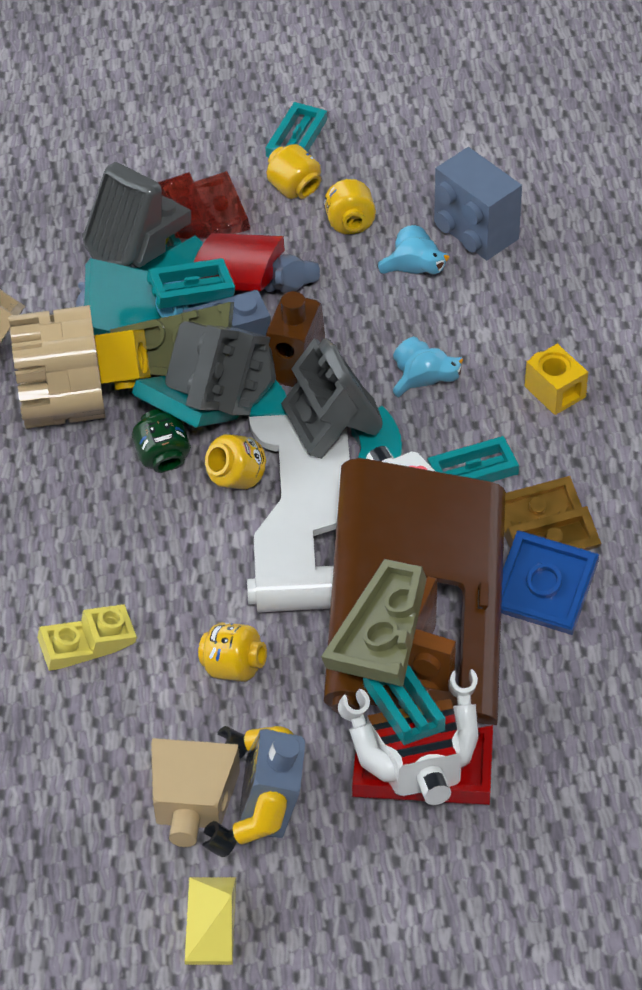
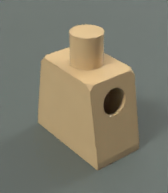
(192, 785)

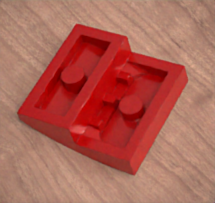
(246, 257)

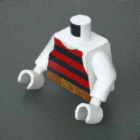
(423, 765)

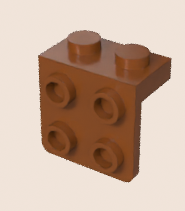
(431, 655)

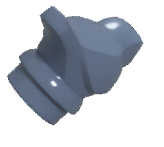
(292, 273)

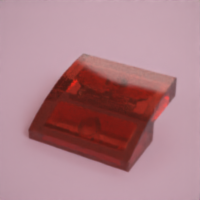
(212, 204)

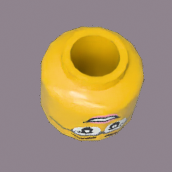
(235, 461)

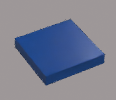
(546, 581)

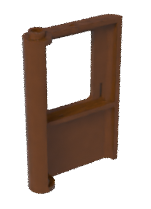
(431, 522)

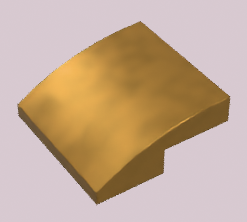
(550, 512)

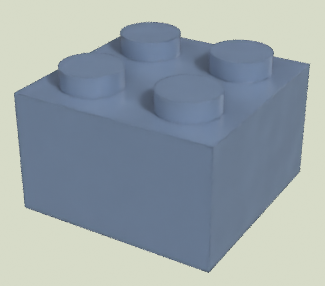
(477, 203)

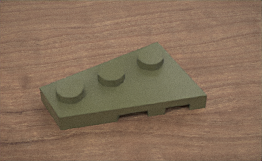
(162, 332)
(381, 626)

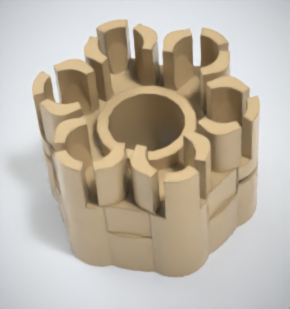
(56, 367)

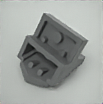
(131, 218)
(221, 367)
(328, 399)

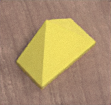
(210, 921)

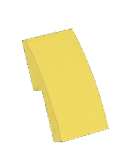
(96, 635)

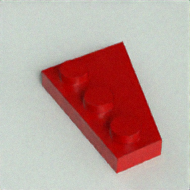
(473, 784)

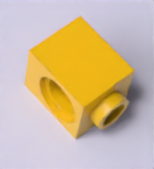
(122, 358)
(556, 379)

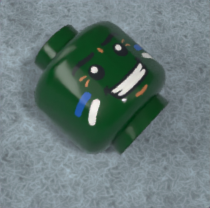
(161, 441)

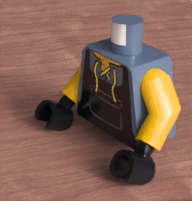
(268, 788)

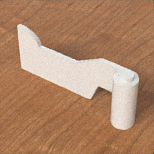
(307, 507)

